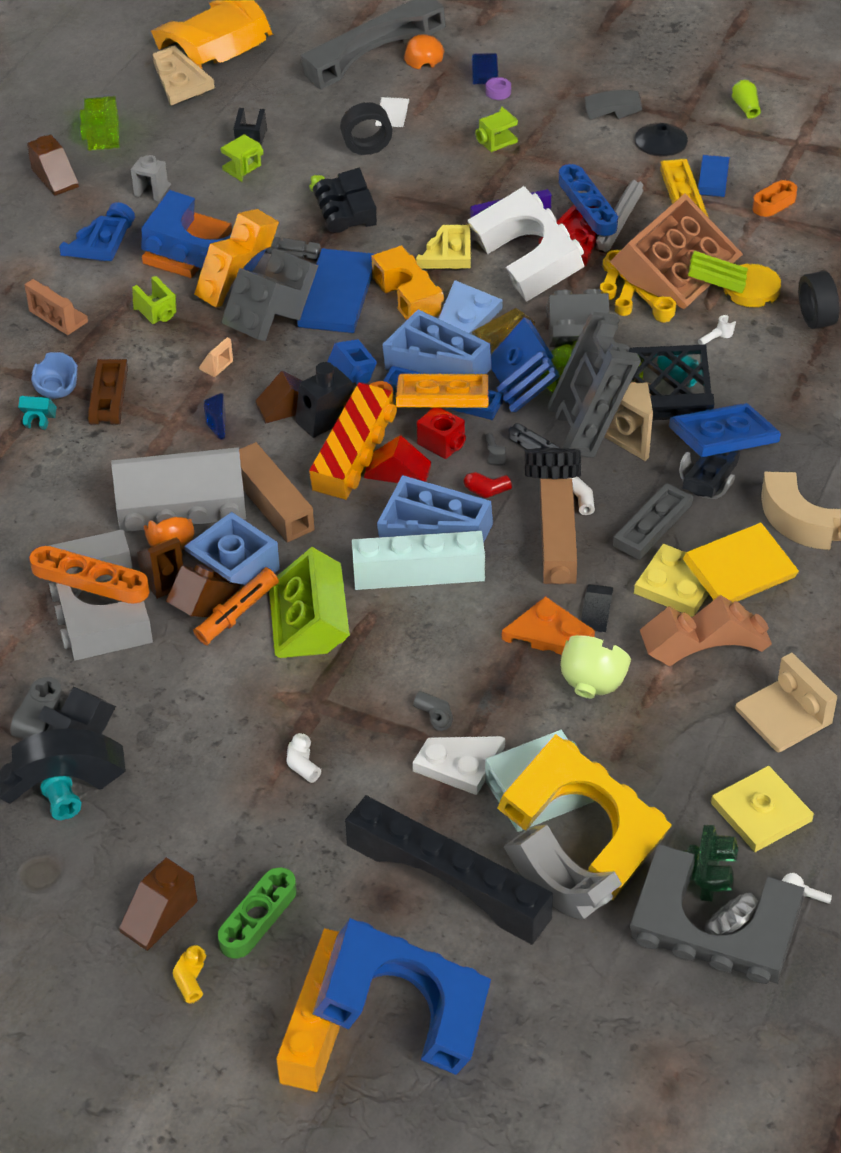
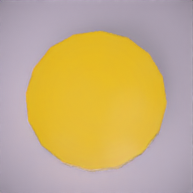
(761, 287)

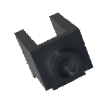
(253, 131)

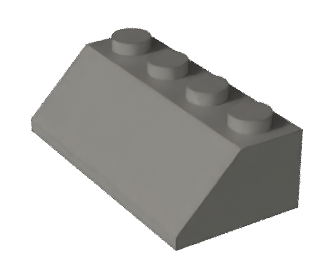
(183, 485)

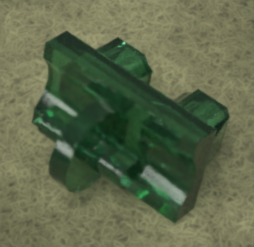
(706, 871)

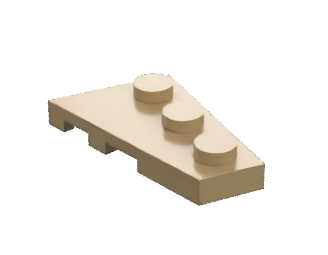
(180, 75)

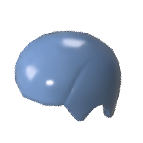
(55, 375)

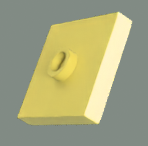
(762, 808)

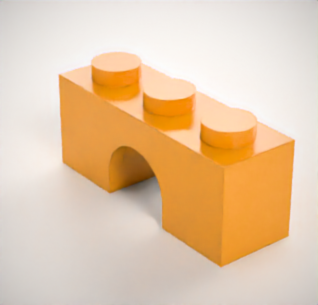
(400, 272)

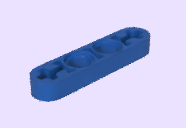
(592, 197)

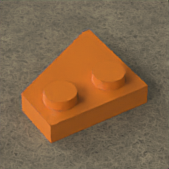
(546, 627)

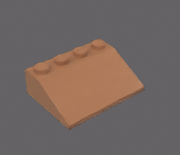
(662, 252)

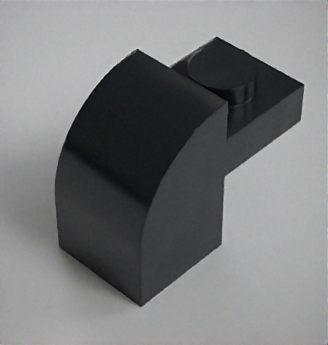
(80, 711)

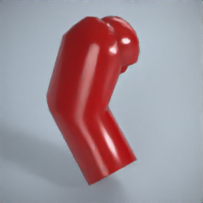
(485, 486)

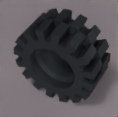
(553, 463)

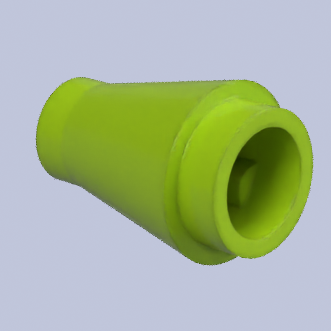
(746, 97)

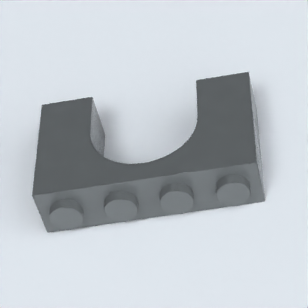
(755, 950)

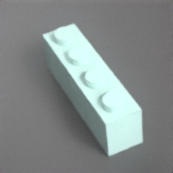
(418, 560)

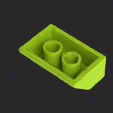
(309, 606)

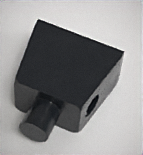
(322, 399)

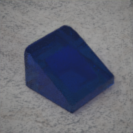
(484, 67)
(216, 414)

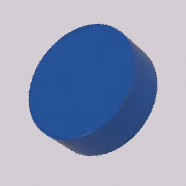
(121, 210)

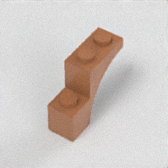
(720, 623)

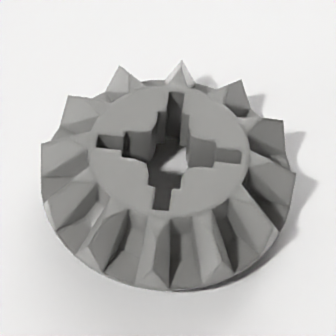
(732, 915)

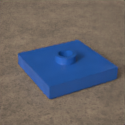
(516, 350)

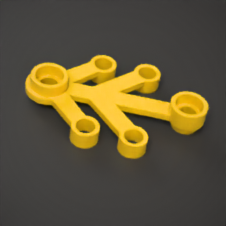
(662, 307)

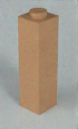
(275, 494)
(558, 531)

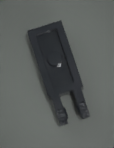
(710, 473)

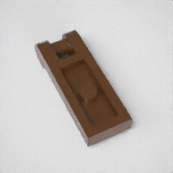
(108, 391)

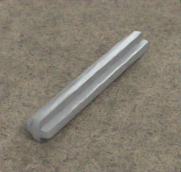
(623, 210)

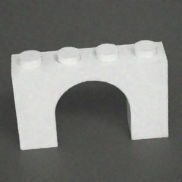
(524, 215)

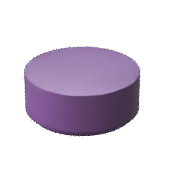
(498, 88)

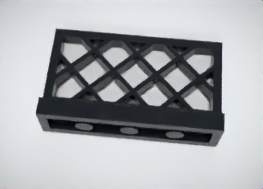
(676, 404)

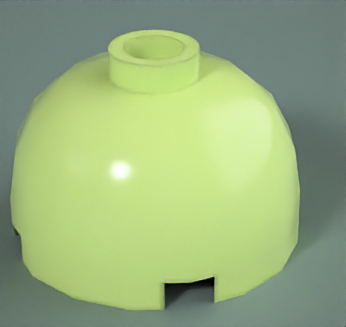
(592, 667)

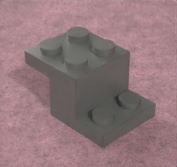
(278, 291)
(569, 313)

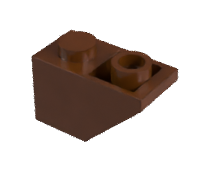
(200, 590)

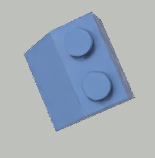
(235, 549)

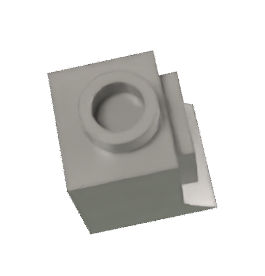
(150, 172)

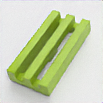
(717, 272)

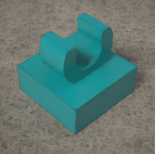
(37, 408)

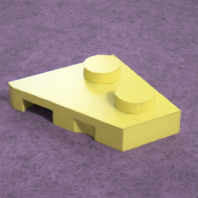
(447, 249)

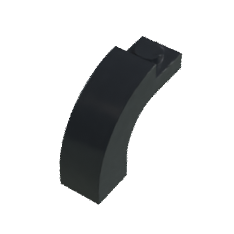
(61, 753)

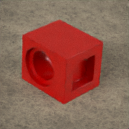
(441, 432)

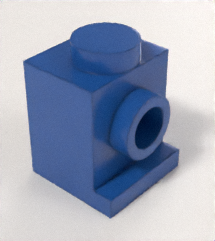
(353, 360)

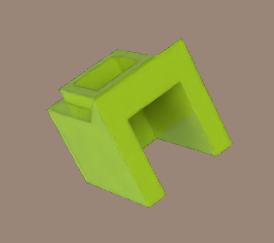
(494, 130)
(244, 154)
(159, 305)

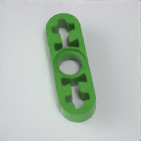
(256, 928)

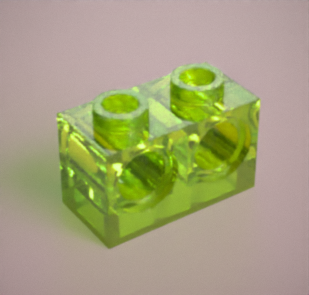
(100, 123)

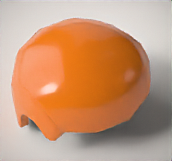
(423, 50)
(168, 529)

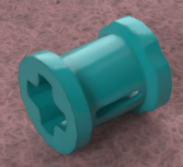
(61, 797)

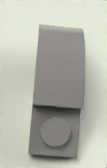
(546, 864)

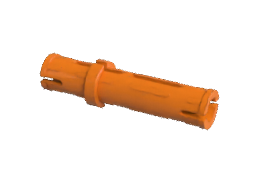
(209, 630)

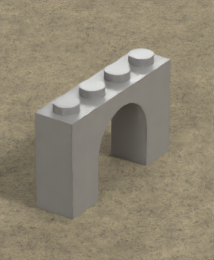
(99, 628)

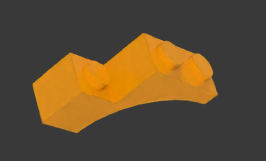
(250, 235)

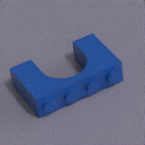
(167, 234)
(452, 991)

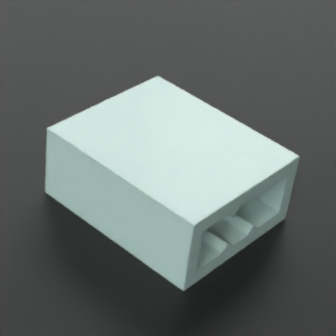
(507, 766)

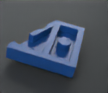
(97, 240)

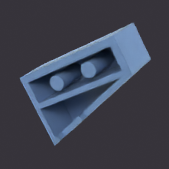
(436, 348)
(432, 509)

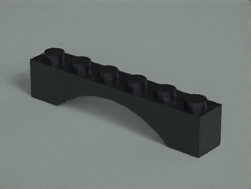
(505, 896)

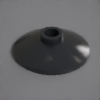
(661, 139)

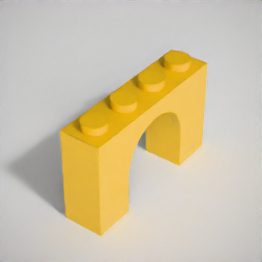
(564, 771)

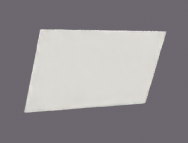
(396, 110)

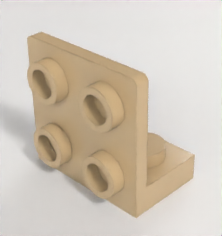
(789, 707)

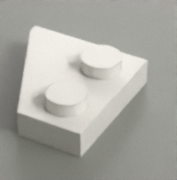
(457, 760)

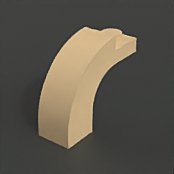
(795, 515)

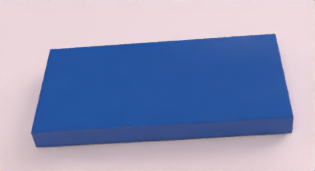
(337, 291)

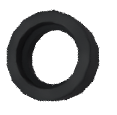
(362, 112)
(818, 299)

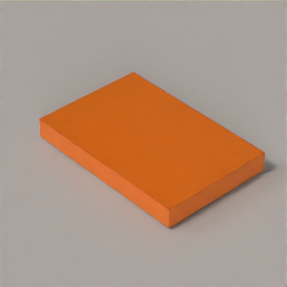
(201, 227)

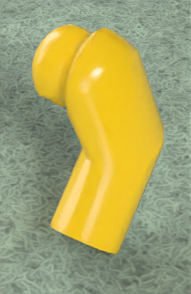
(187, 971)

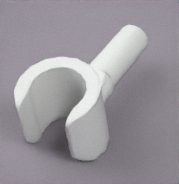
(723, 330)
(809, 892)

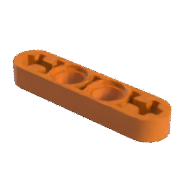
(126, 584)

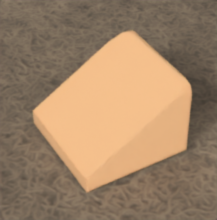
(218, 358)

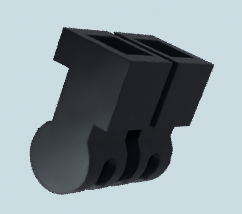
(345, 201)

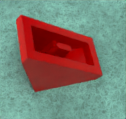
(398, 459)

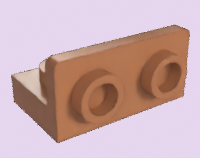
(53, 308)

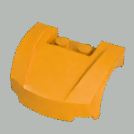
(218, 32)

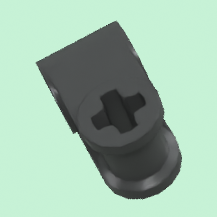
(42, 692)

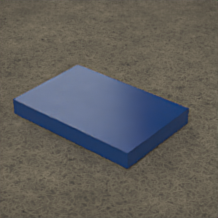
(724, 430)

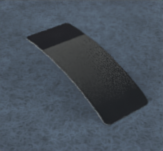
(597, 607)

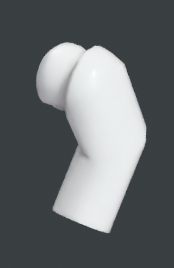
(584, 495)
(298, 758)

